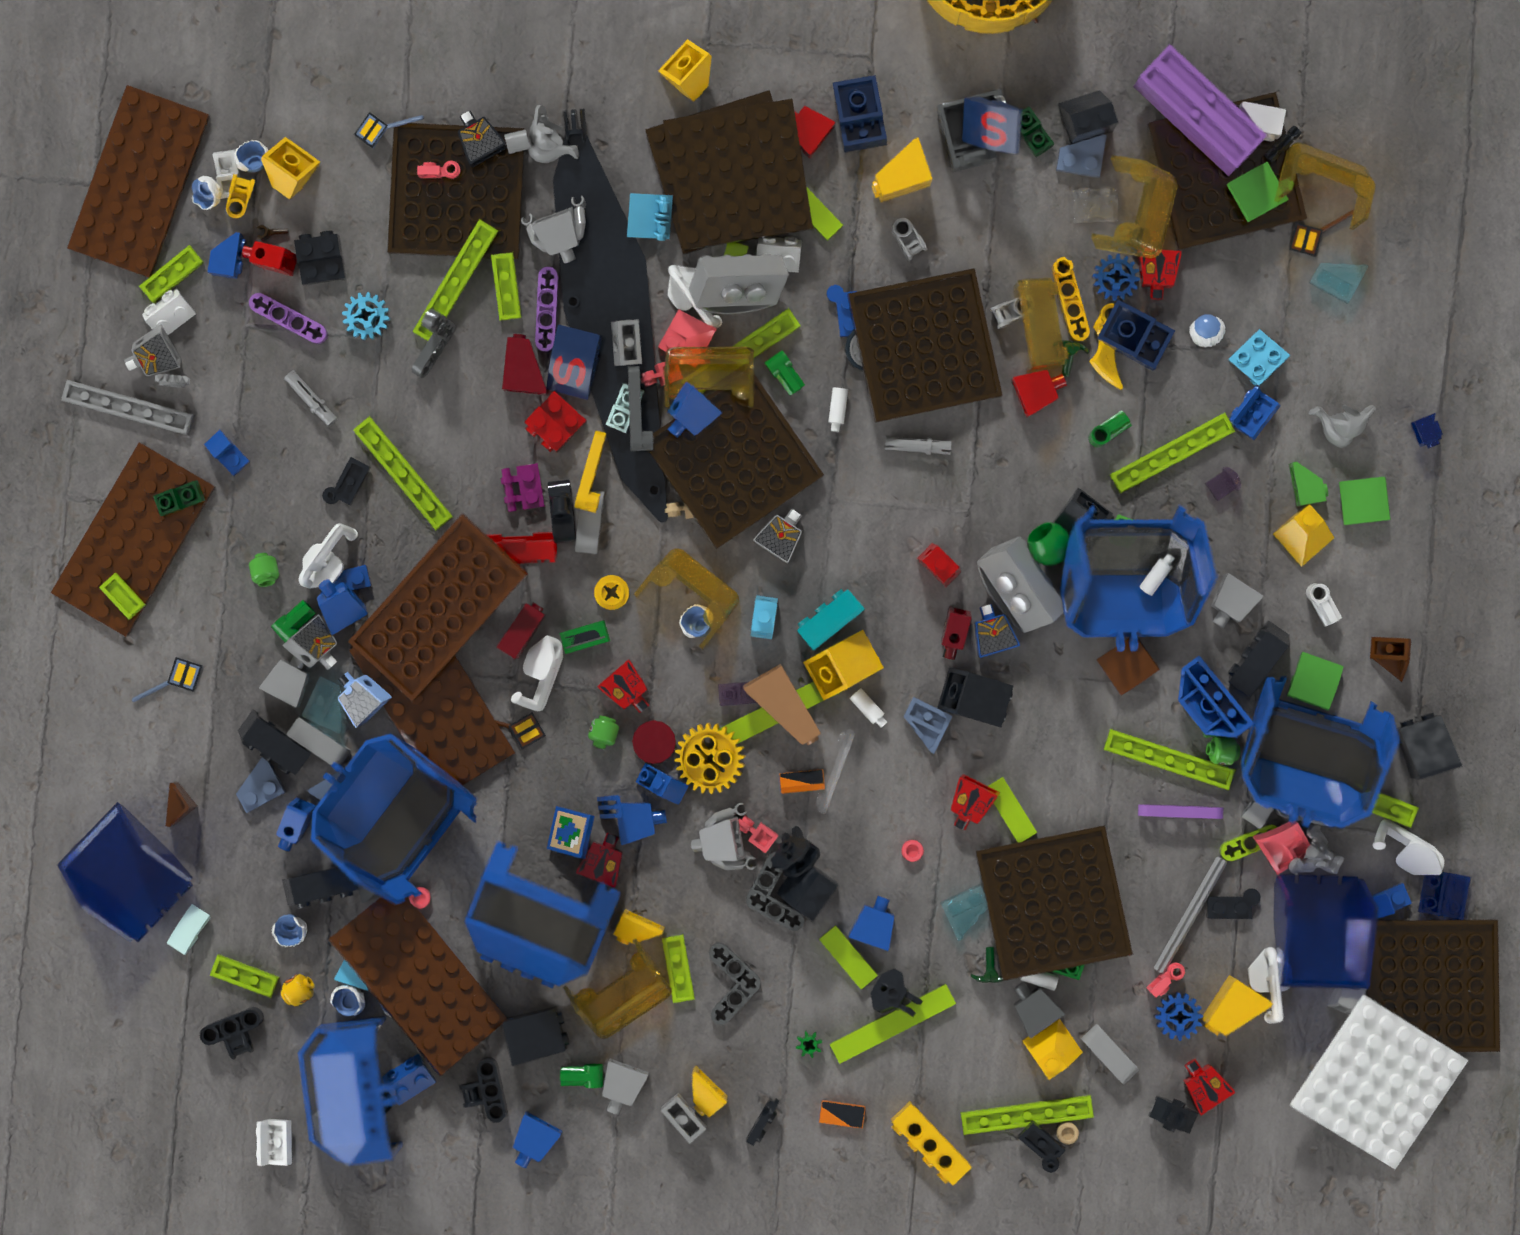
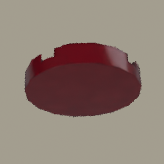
(654, 741)

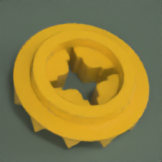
(601, 594)

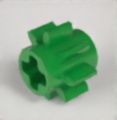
(810, 1050)

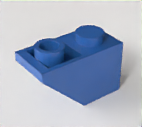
(226, 257)
(662, 784)

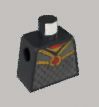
(479, 139)

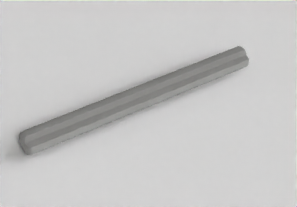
(1190, 915)

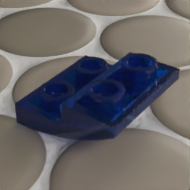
(1445, 895)

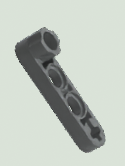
(639, 439)

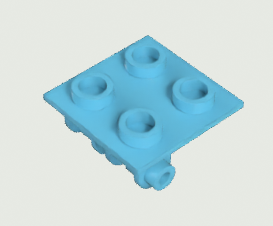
(649, 216)
(1259, 357)

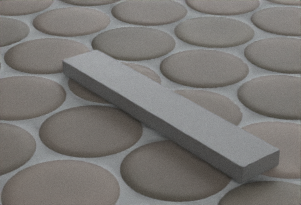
(127, 407)

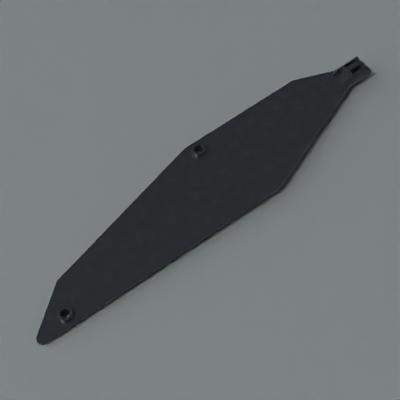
(609, 287)

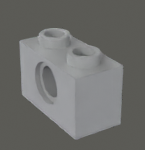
(626, 342)
(683, 1118)

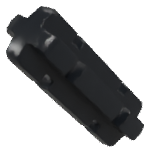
(1282, 144)

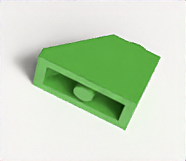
(1307, 486)

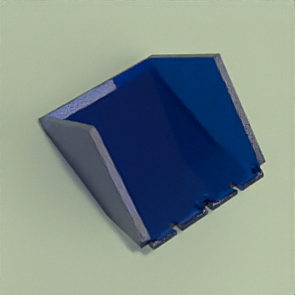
(124, 874)
(1324, 931)

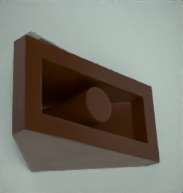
(1392, 654)
(179, 804)

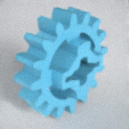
(375, 314)

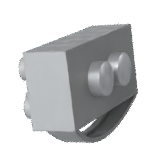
(738, 283)
(1019, 585)

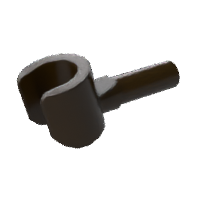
(268, 232)

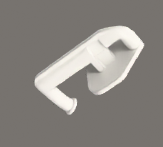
(681, 297)
(321, 562)
(543, 664)
(1417, 856)
(1264, 978)

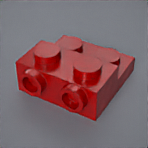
(554, 422)

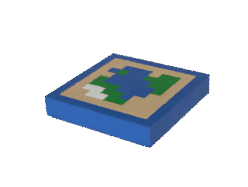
(570, 832)

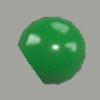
(1048, 543)

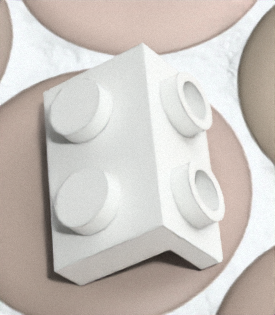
(787, 247)
(170, 312)
(274, 1142)

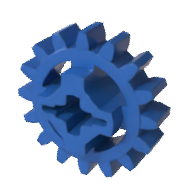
(1116, 268)
(1179, 1026)

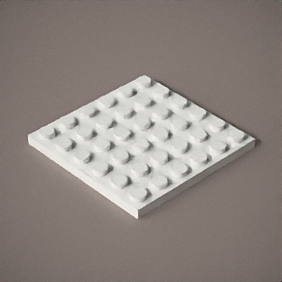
(1379, 1082)

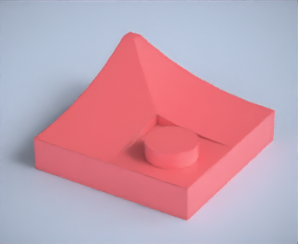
(686, 332)
(1283, 845)

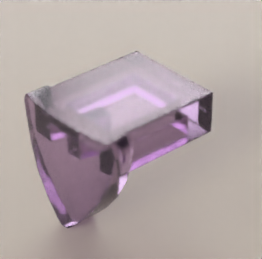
(1224, 483)

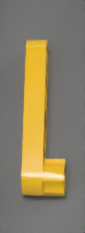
(1074, 299)
(585, 498)

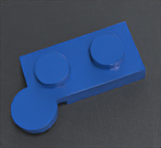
(836, 294)
(355, 578)

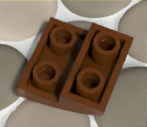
(1128, 667)

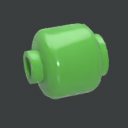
(264, 569)
(603, 732)
(1223, 750)

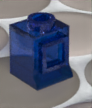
(1427, 431)

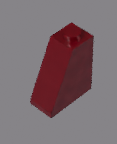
(522, 368)
(522, 630)

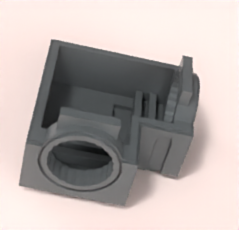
(951, 121)

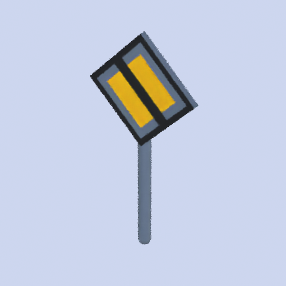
(373, 128)
(183, 675)

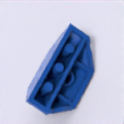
(1210, 702)

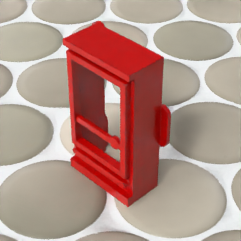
(528, 548)

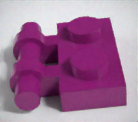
(529, 485)

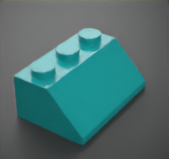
(829, 618)

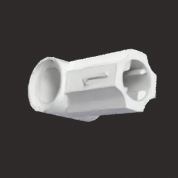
(1324, 606)

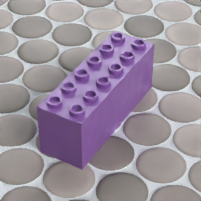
(1199, 110)

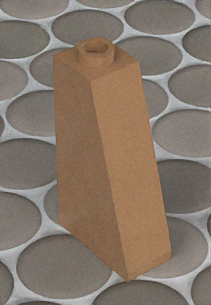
(780, 699)

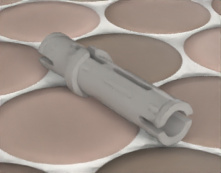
(310, 398)
(918, 445)

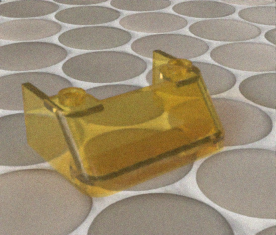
(1307, 159)
(1148, 232)
(1041, 323)
(710, 370)
(700, 580)
(624, 998)

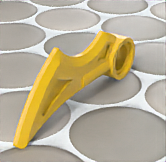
(1104, 358)

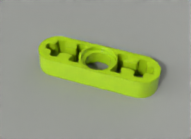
(1232, 843)

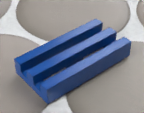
(605, 807)

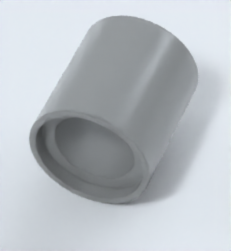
(517, 141)

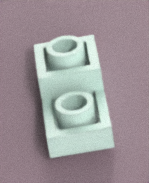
(620, 411)
(188, 929)

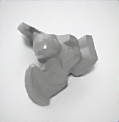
(1317, 854)

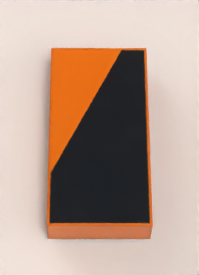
(802, 781)
(842, 1114)

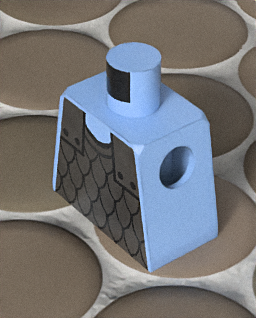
(361, 698)

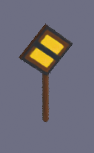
(1307, 238)
(525, 730)

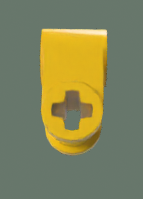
(239, 191)

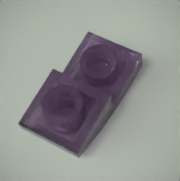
(733, 694)

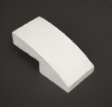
(225, 168)

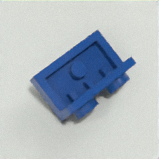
(1254, 413)
(411, 1078)

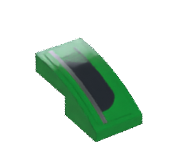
(584, 637)

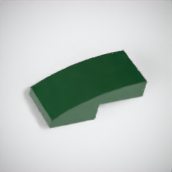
(1034, 133)
(179, 498)

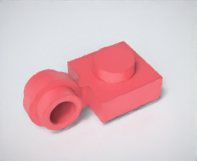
(430, 170)
(649, 377)
(761, 837)
(1161, 983)

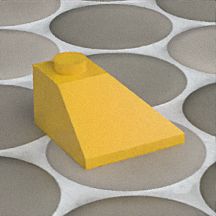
(688, 70)
(288, 167)
(1304, 534)
(634, 926)
(1053, 1049)
(706, 1094)

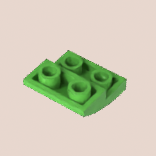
(1256, 191)
(1364, 500)
(1315, 681)

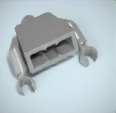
(558, 231)
(723, 841)

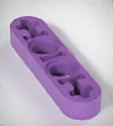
(543, 309)
(288, 318)
(1180, 811)

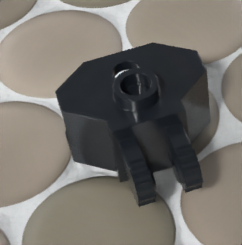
(794, 852)
(894, 995)
(1173, 1114)

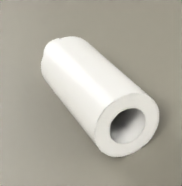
(837, 408)
(1157, 575)
(868, 707)
(1045, 980)

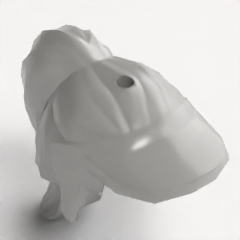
(545, 142)
(1343, 427)

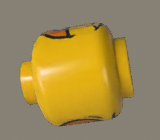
(297, 990)

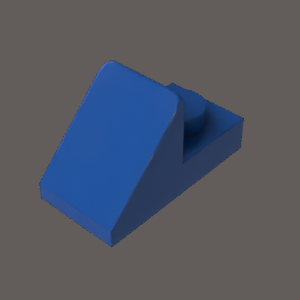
(226, 452)
(1391, 900)

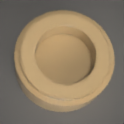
(1067, 1133)

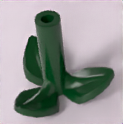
(1072, 348)
(991, 974)

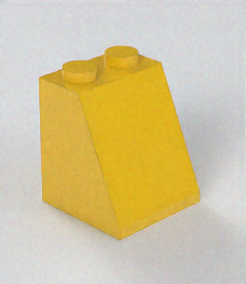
(903, 174)
(843, 665)
(1233, 1007)

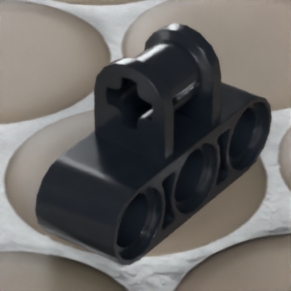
(561, 511)
(235, 1038)
(479, 1091)

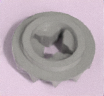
(172, 380)

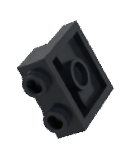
(320, 258)

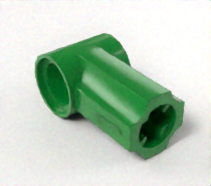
(782, 369)
(1110, 428)
(290, 624)
(588, 1075)

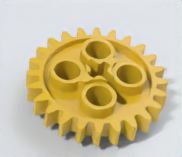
(722, 743)

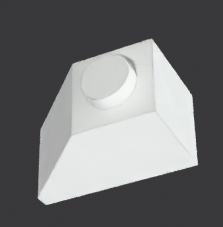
(1267, 118)

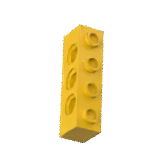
(911, 1115)

